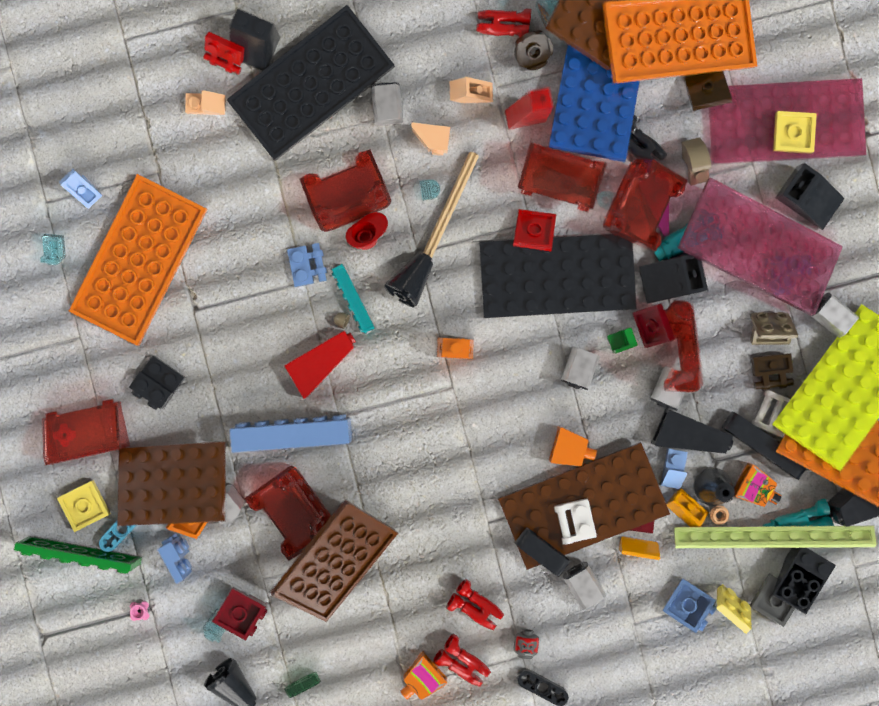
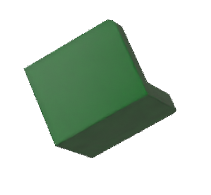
(622, 340)

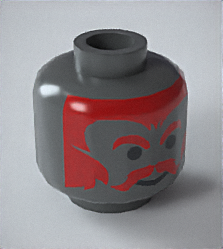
(526, 644)

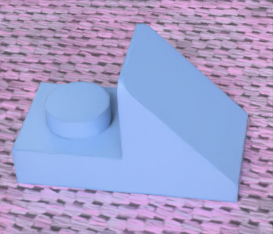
(80, 188)
(673, 470)

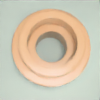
(724, 517)

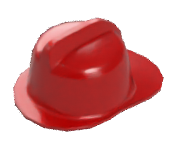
(367, 231)

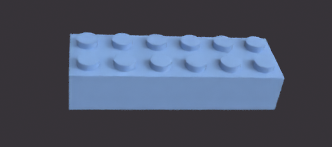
(288, 434)

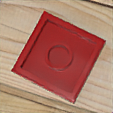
(534, 230)

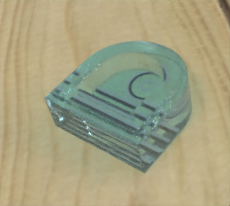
(430, 189)

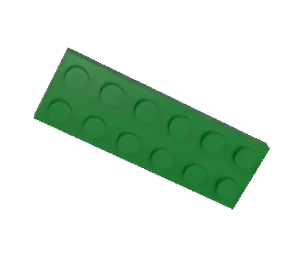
(76, 553)

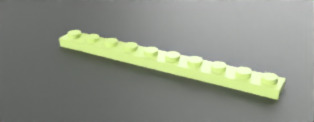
(775, 537)

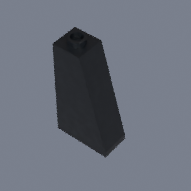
(686, 433)

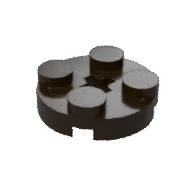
(526, 43)

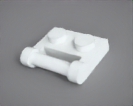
(779, 406)
(581, 518)

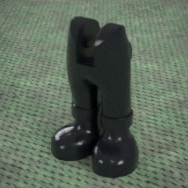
(649, 145)

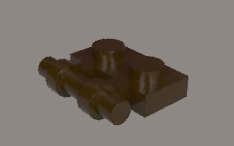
(772, 365)

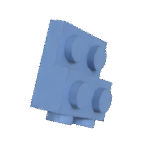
(173, 554)
(690, 606)

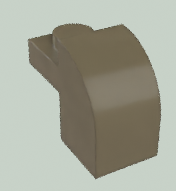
(697, 159)

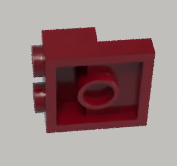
(240, 613)

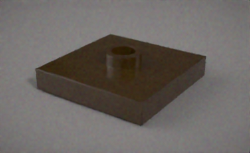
(707, 90)

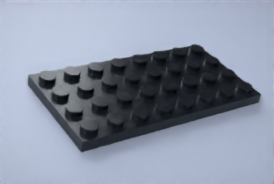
(311, 82)
(573, 277)

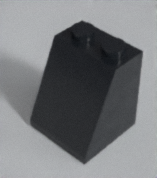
(257, 37)
(851, 509)

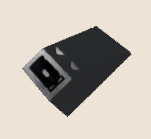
(810, 195)
(673, 278)
(802, 578)

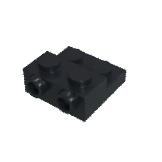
(156, 383)

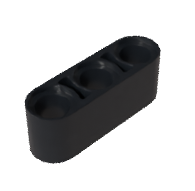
(542, 552)

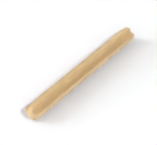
(451, 204)

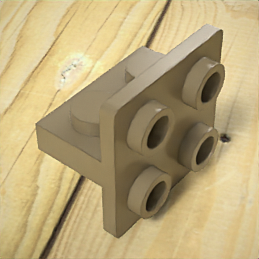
(772, 329)

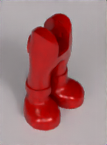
(499, 29)
(478, 615)
(473, 663)

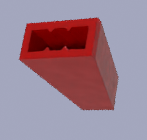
(529, 109)
(317, 364)

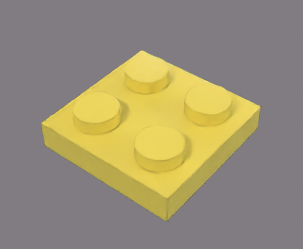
(794, 132)
(83, 506)
(734, 608)

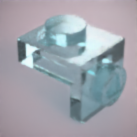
(53, 249)
(213, 631)

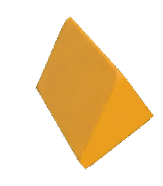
(687, 508)
(639, 548)

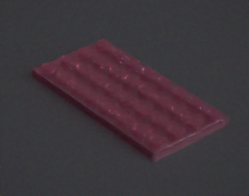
(746, 126)
(760, 247)

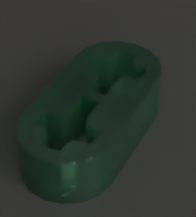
(302, 684)

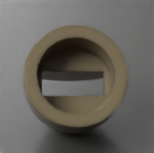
(341, 319)

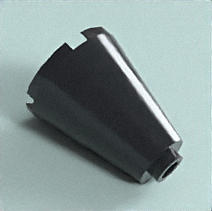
(410, 280)
(714, 487)
(231, 684)

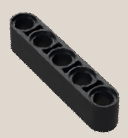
(761, 443)

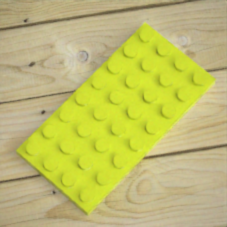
(839, 396)

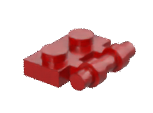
(225, 49)

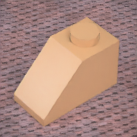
(471, 91)
(433, 137)

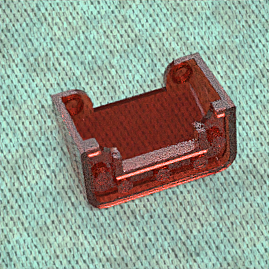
(561, 176)
(346, 194)
(642, 202)
(684, 328)
(83, 432)
(291, 508)

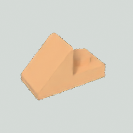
(205, 103)

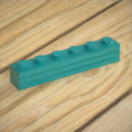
(351, 295)

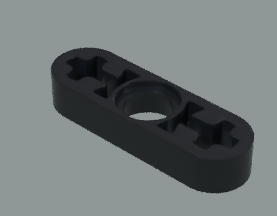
(528, 686)

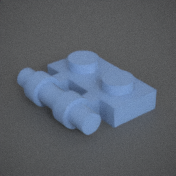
(301, 265)

